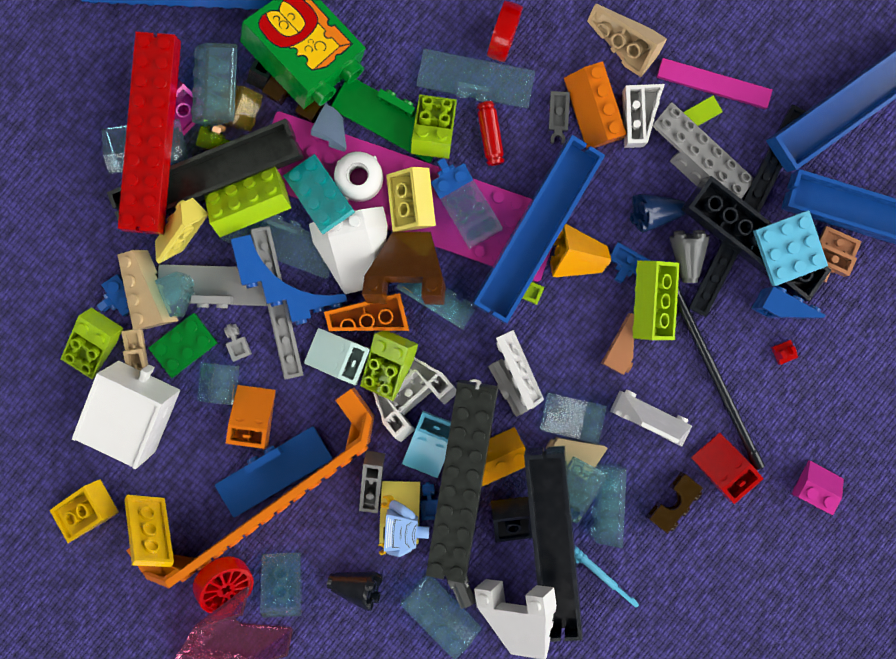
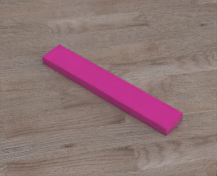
(714, 83)

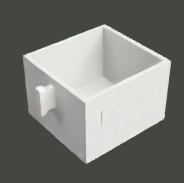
(126, 413)

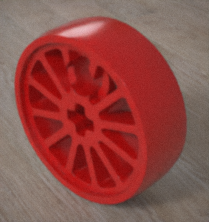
(504, 31)
(227, 578)

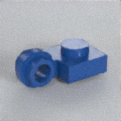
(428, 505)

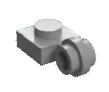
(238, 347)

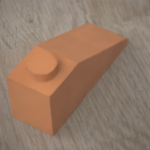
(621, 350)

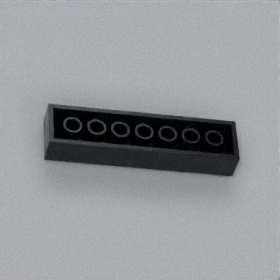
(734, 223)

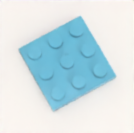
(790, 248)

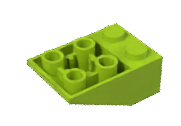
(433, 126)
(91, 342)
(388, 364)

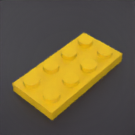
(148, 531)

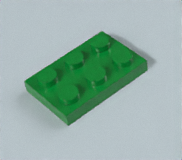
(183, 345)

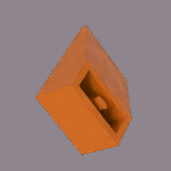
(251, 417)

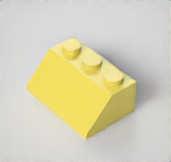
(410, 199)
(179, 229)

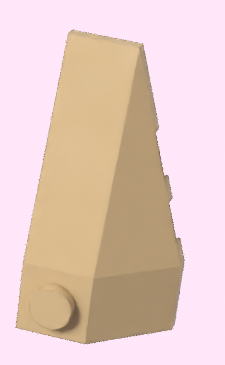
(630, 40)

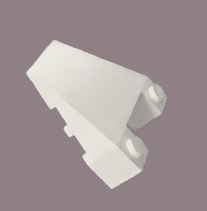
(417, 384)
(651, 418)
(519, 627)

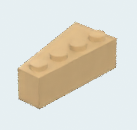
(141, 290)

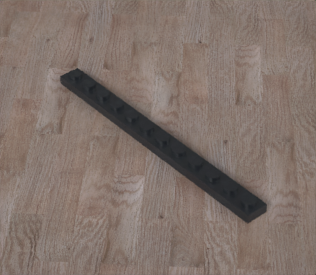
(755, 197)

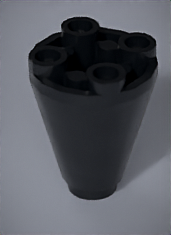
(357, 587)

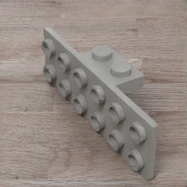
(699, 154)
(217, 286)

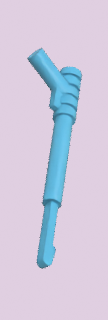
(582, 558)

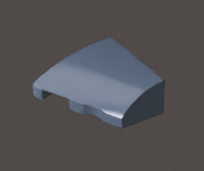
(330, 128)

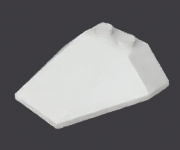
(352, 246)

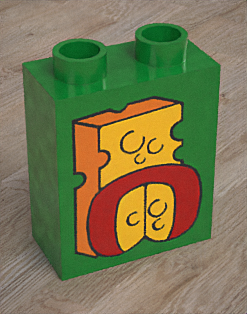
(303, 48)

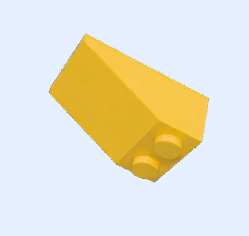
(84, 510)

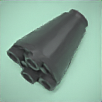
(690, 252)

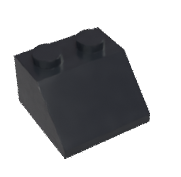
(511, 519)

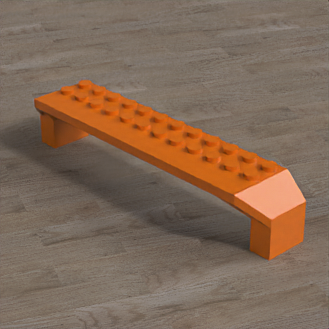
(358, 439)

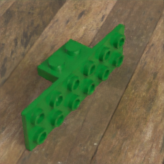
(379, 113)

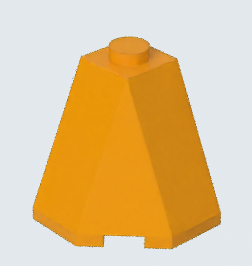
(578, 254)

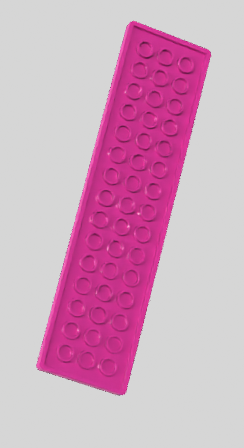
(505, 204)

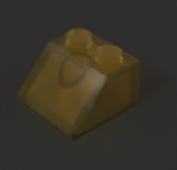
(246, 108)

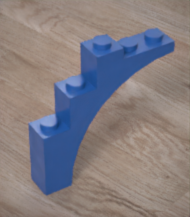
(253, 270)

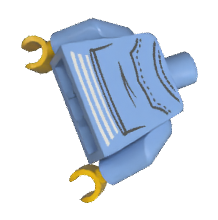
(400, 529)

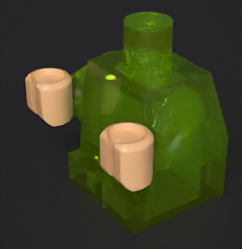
(211, 138)

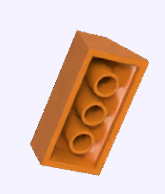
(595, 105)

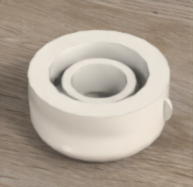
(361, 192)

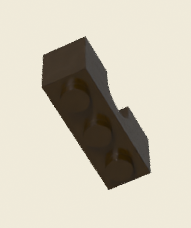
(278, 94)
(687, 492)

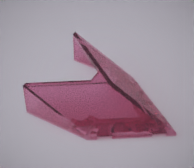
(226, 638)

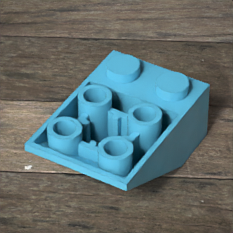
(428, 445)

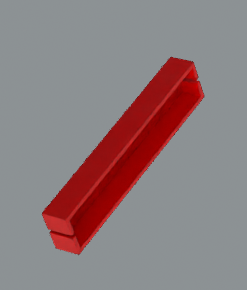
(149, 133)

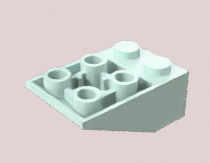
(337, 356)

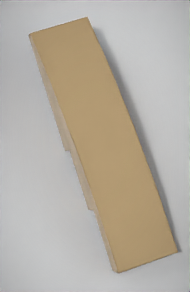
(135, 348)

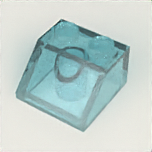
(176, 292)
(218, 383)

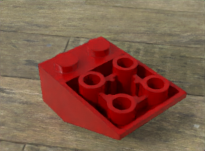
(727, 468)

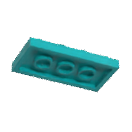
(319, 194)

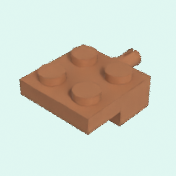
(839, 251)

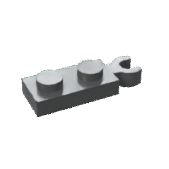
(558, 114)

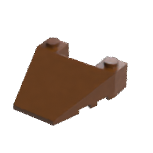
(406, 259)

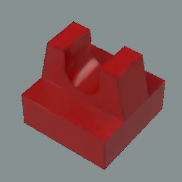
(784, 352)

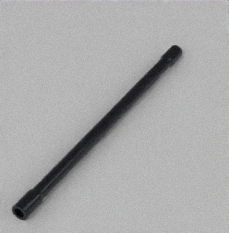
(752, 452)

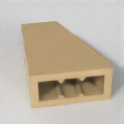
(585, 451)

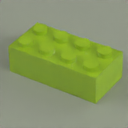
(247, 202)
(655, 300)

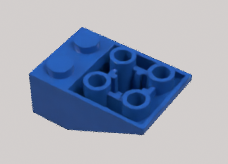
(775, 303)

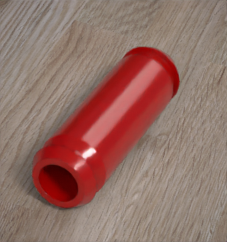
(490, 133)

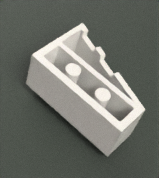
(639, 112)

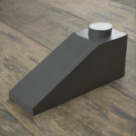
(371, 481)

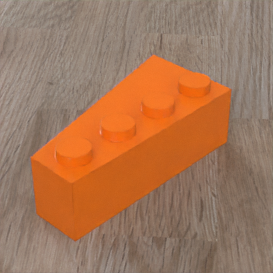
(369, 316)

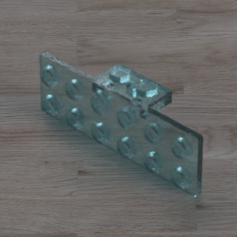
(475, 78)
(291, 244)

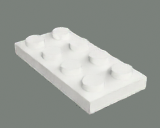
(520, 369)

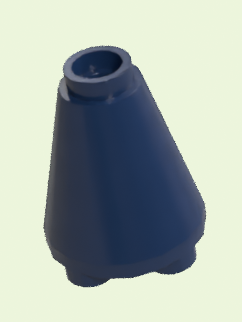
(654, 211)

